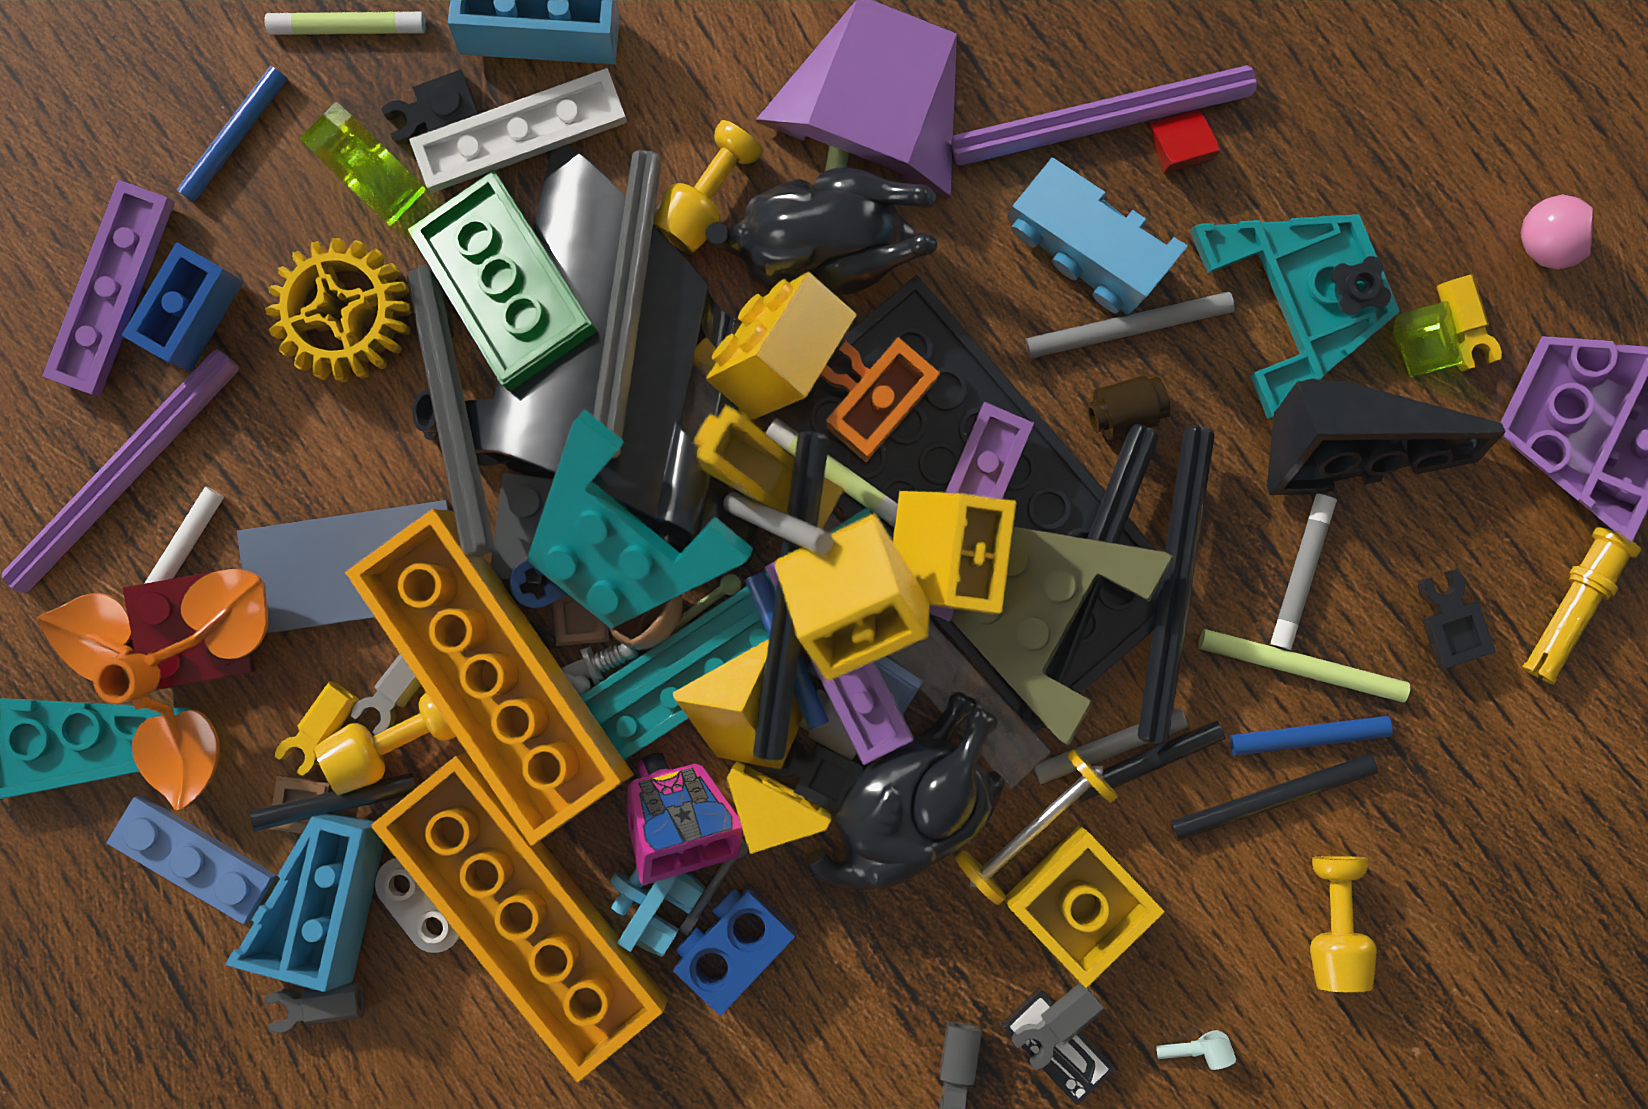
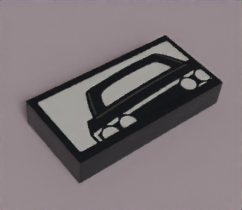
(1074, 1066)

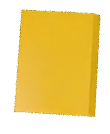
(727, 705)
(772, 810)

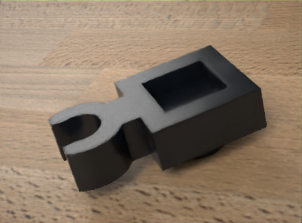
(437, 105)
(1457, 629)
(823, 775)

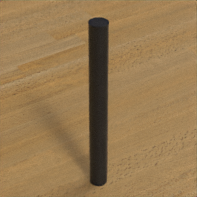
(1274, 797)

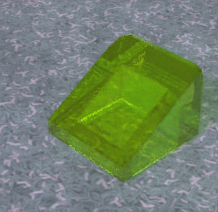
(1428, 339)

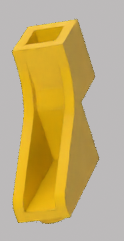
(753, 463)

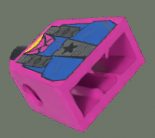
(678, 820)

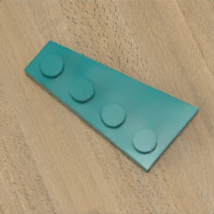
(65, 742)

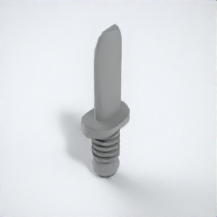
(593, 665)

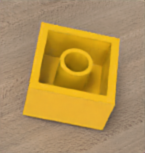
(780, 345)
(1083, 905)

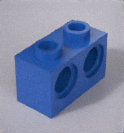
(743, 955)

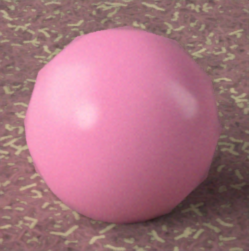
(1558, 231)

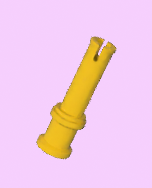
(1590, 584)

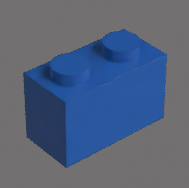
(182, 308)

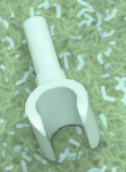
(1214, 1046)

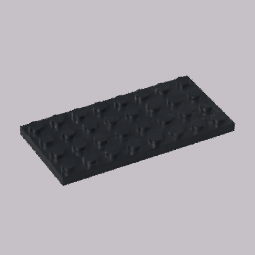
(921, 455)

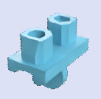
(646, 927)

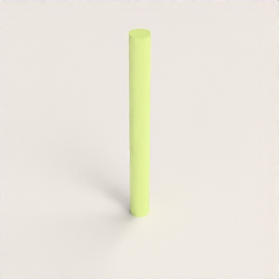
(1304, 665)

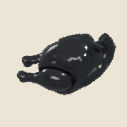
(835, 229)
(914, 804)

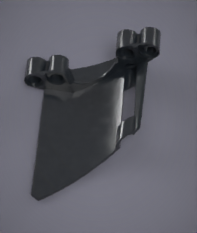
(658, 461)

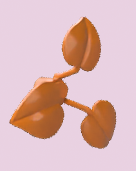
(92, 638)

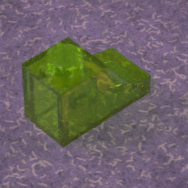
(363, 163)

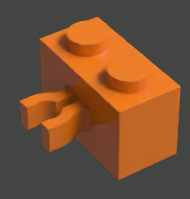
(880, 398)

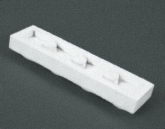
(518, 130)

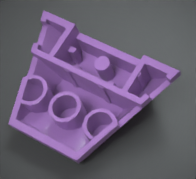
(878, 92)
(1586, 425)

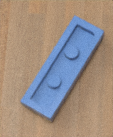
(191, 859)

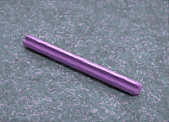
(1103, 115)
(119, 471)

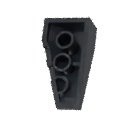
(1353, 431)

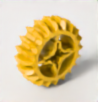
(297, 319)

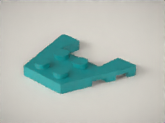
(1299, 266)
(608, 554)

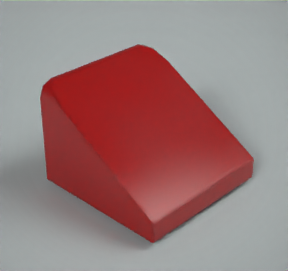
(1183, 141)

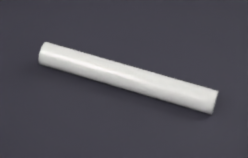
(186, 536)

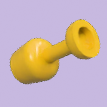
(688, 210)
(355, 757)
(1340, 957)

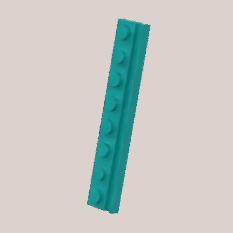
(639, 699)

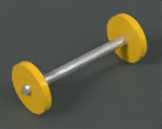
(981, 876)

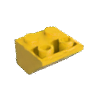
(956, 547)
(853, 599)

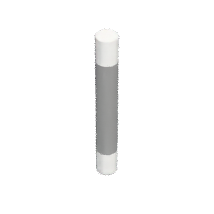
(1303, 571)

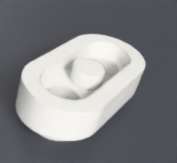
(412, 909)

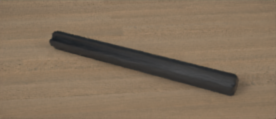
(1106, 528)
(1176, 585)
(783, 639)

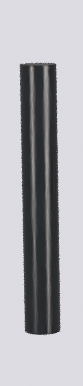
(1159, 757)
(331, 802)

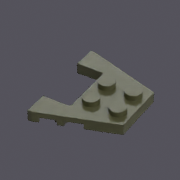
(1042, 595)

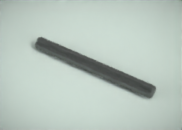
(627, 291)
(450, 413)

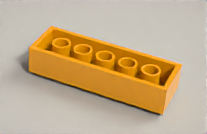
(489, 675)
(521, 917)

